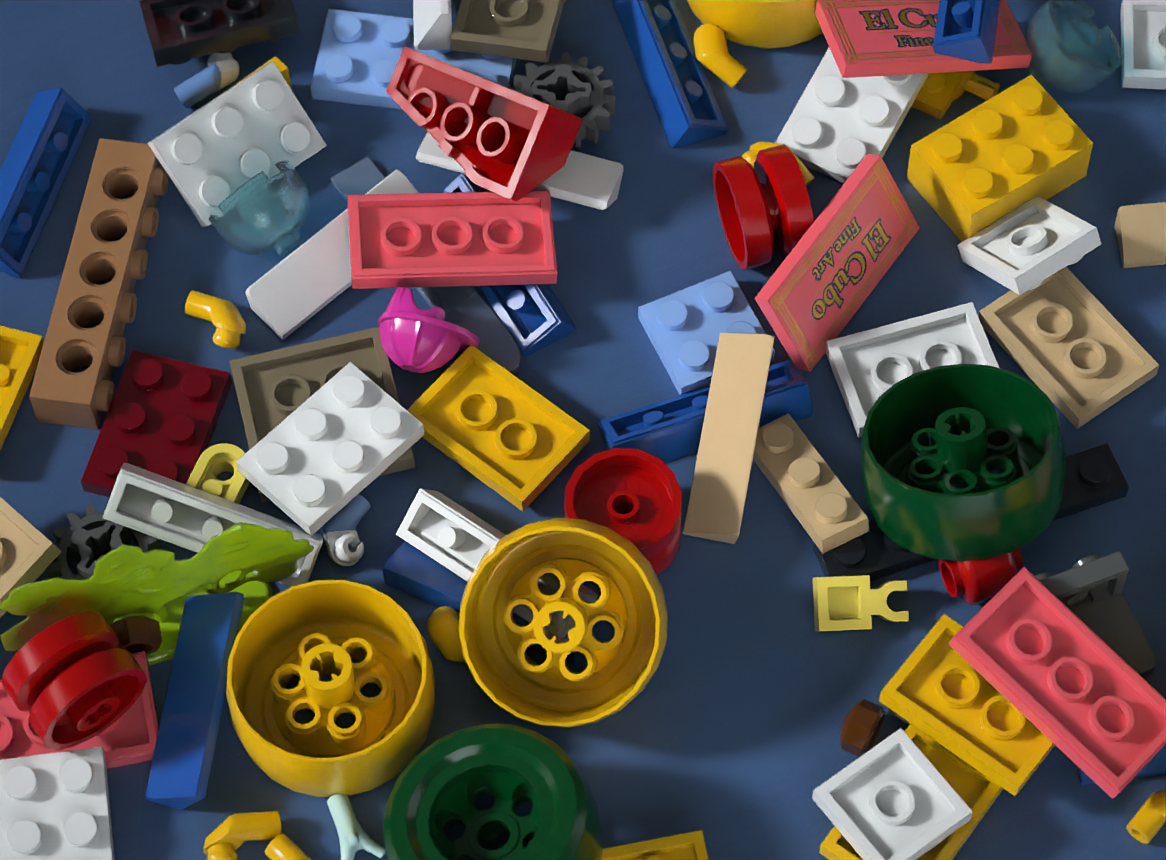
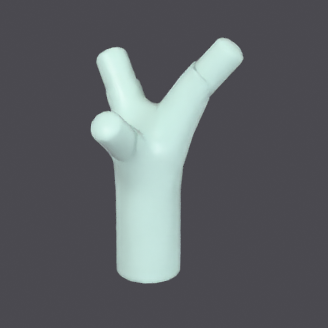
(349, 830)

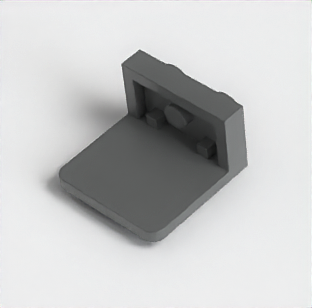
(1095, 596)

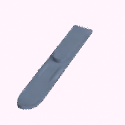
(461, 303)

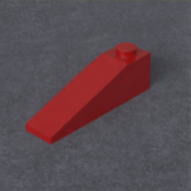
(488, 129)

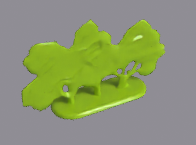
(158, 585)

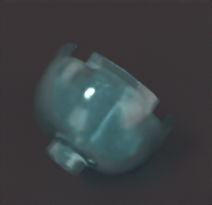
(1070, 48)
(265, 213)

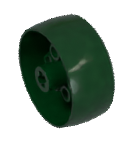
(962, 427)
(513, 767)

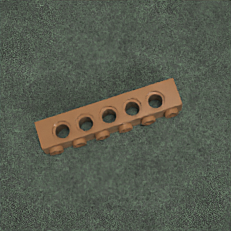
(81, 397)

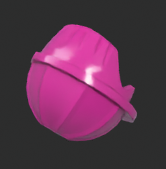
(419, 337)

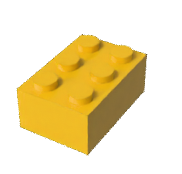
(999, 158)

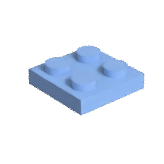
(688, 327)

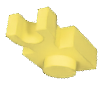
(850, 603)

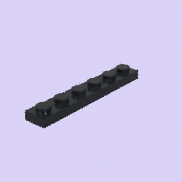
(1090, 481)

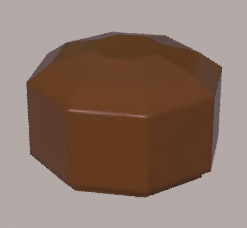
(138, 634)
(861, 727)

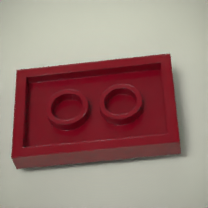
(157, 420)

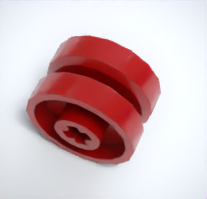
(762, 205)
(632, 497)
(73, 680)

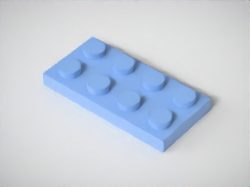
(364, 49)

